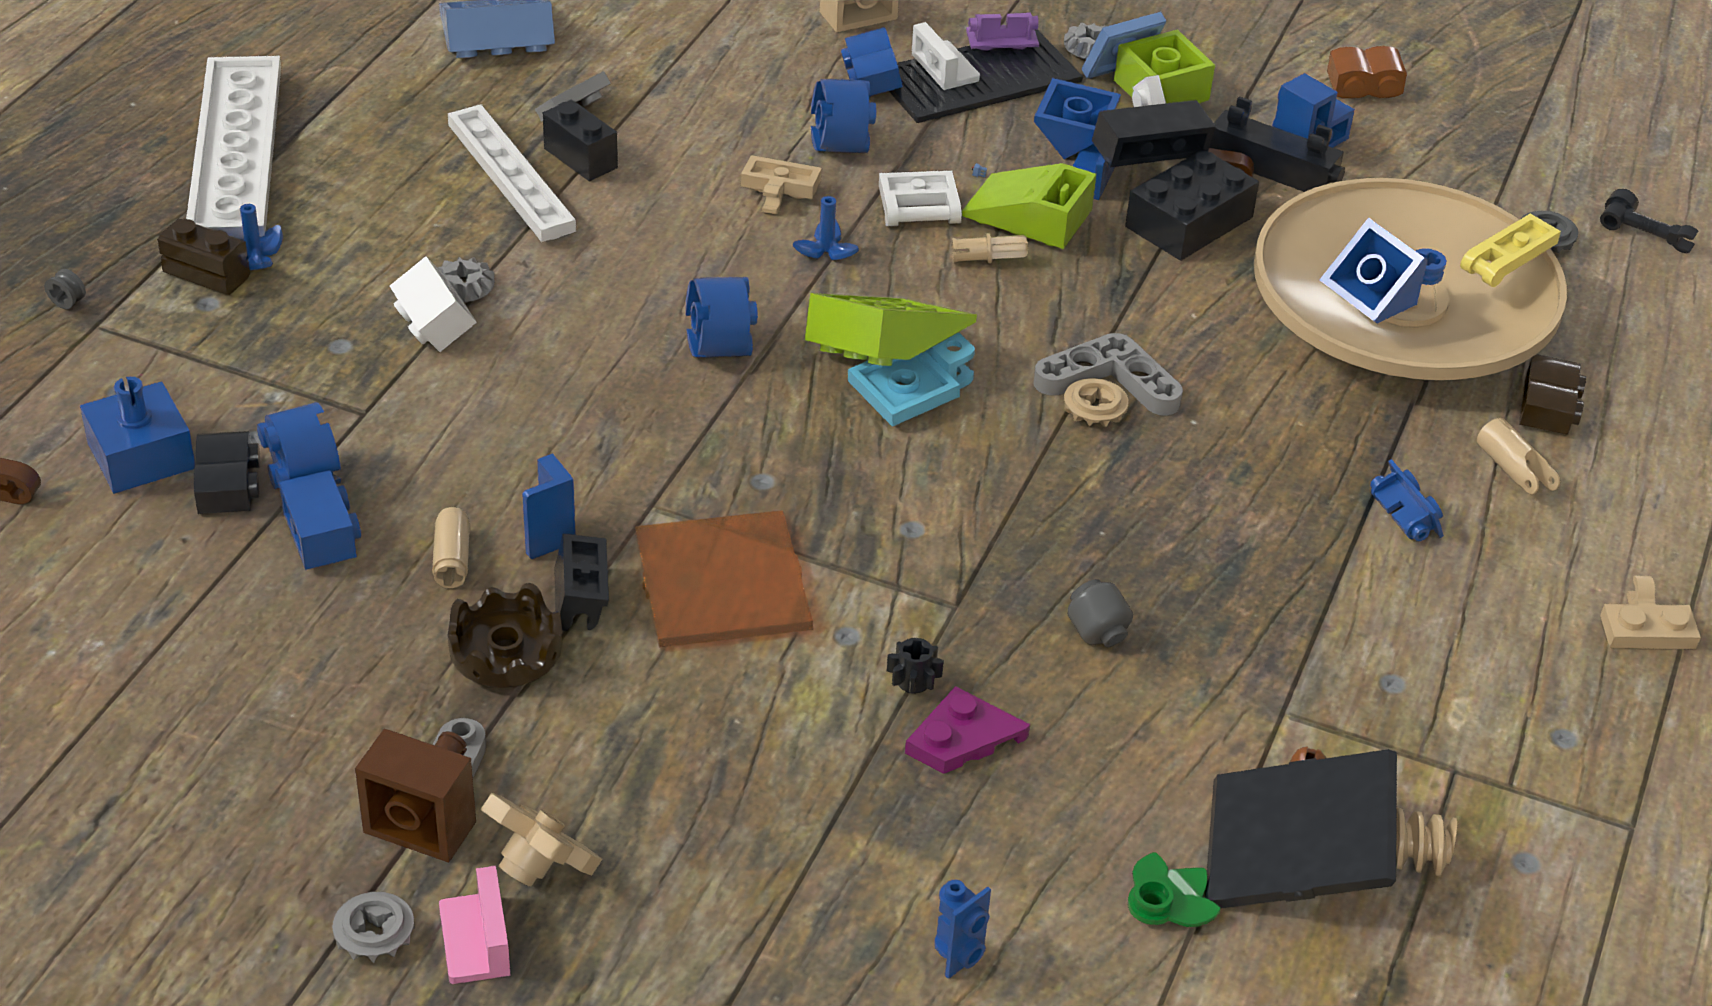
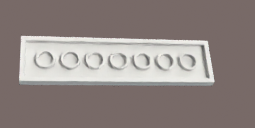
(235, 142)

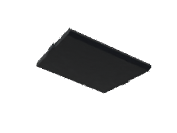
(1303, 830)

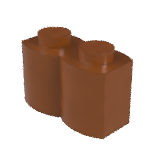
(1367, 72)

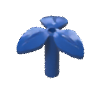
(827, 236)
(259, 247)

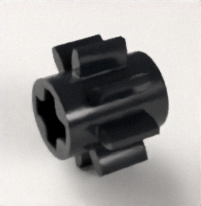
(915, 665)

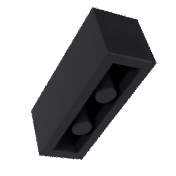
(1152, 133)

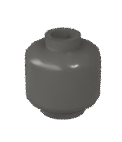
(1100, 613)

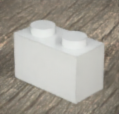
(432, 305)

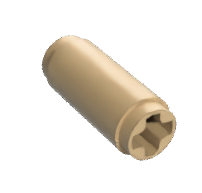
(451, 547)

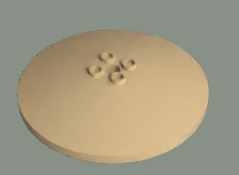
(1457, 325)

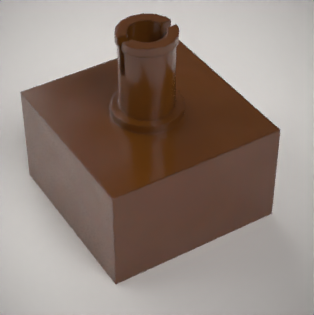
(417, 793)

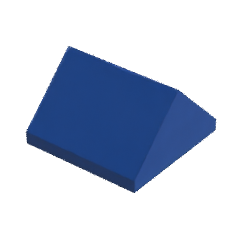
(1071, 113)
(1377, 273)

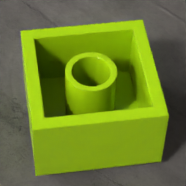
(1180, 65)

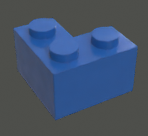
(1307, 103)

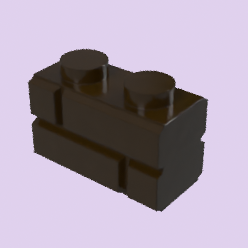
(204, 256)

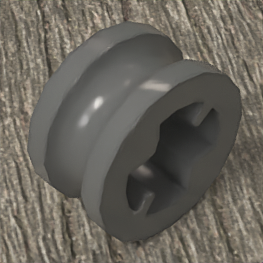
(65, 289)

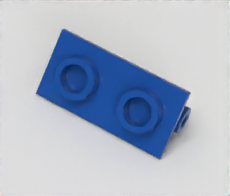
(1402, 489)
(961, 926)

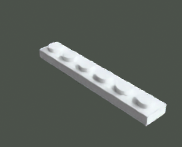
(512, 173)

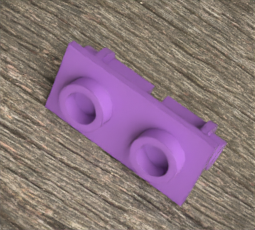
(987, 32)

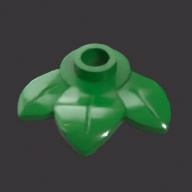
(1169, 894)

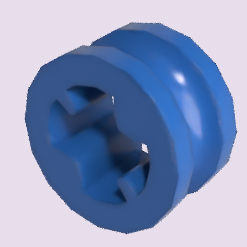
(1435, 265)

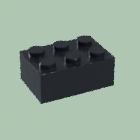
(1191, 204)

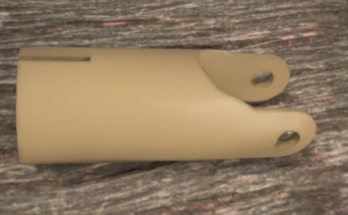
(1516, 456)

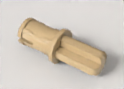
(990, 248)

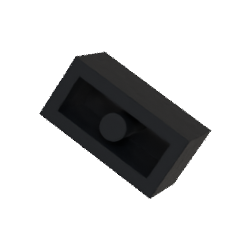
(580, 140)

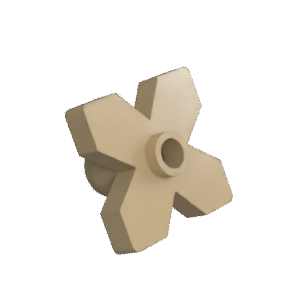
(536, 842)

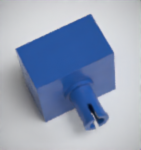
(137, 435)

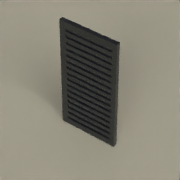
(1003, 77)

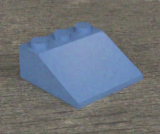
(497, 26)

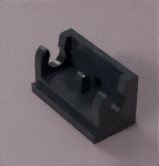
(581, 579)

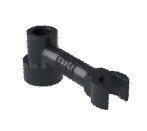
(1621, 209)

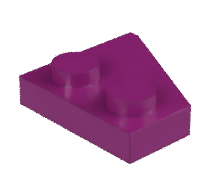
(962, 731)

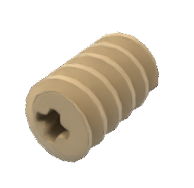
(1425, 842)

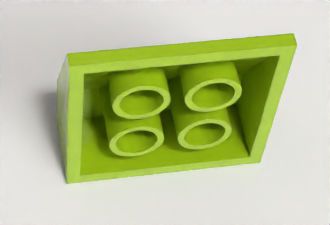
(880, 326)

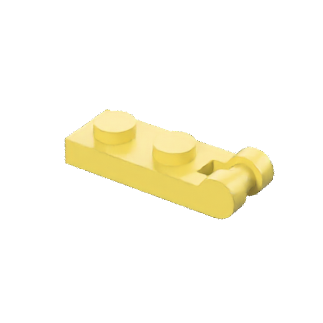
(1510, 249)

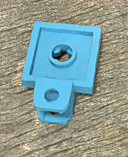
(929, 376)

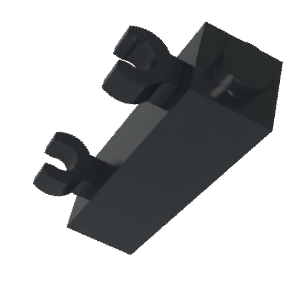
(1278, 153)

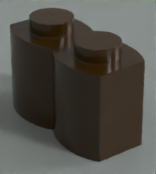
(1552, 394)

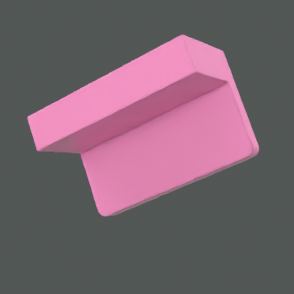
(476, 932)

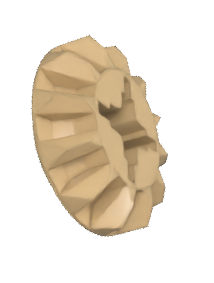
(1083, 393)

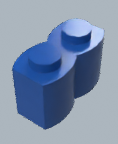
(872, 60)

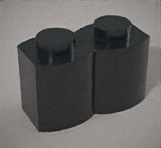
(225, 472)

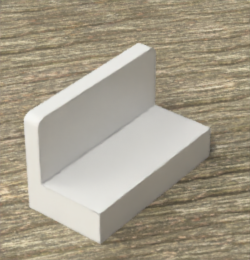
(941, 59)

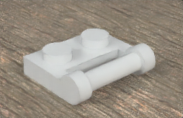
(919, 189)

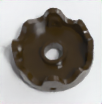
(500, 617)

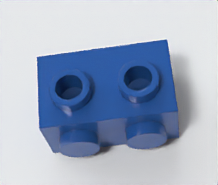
(320, 519)

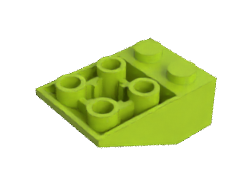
(1035, 202)

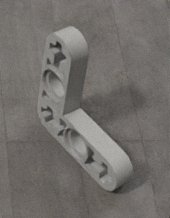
(1115, 356)

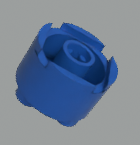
(842, 115)
(720, 317)
(298, 444)

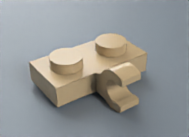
(780, 178)
(1649, 625)

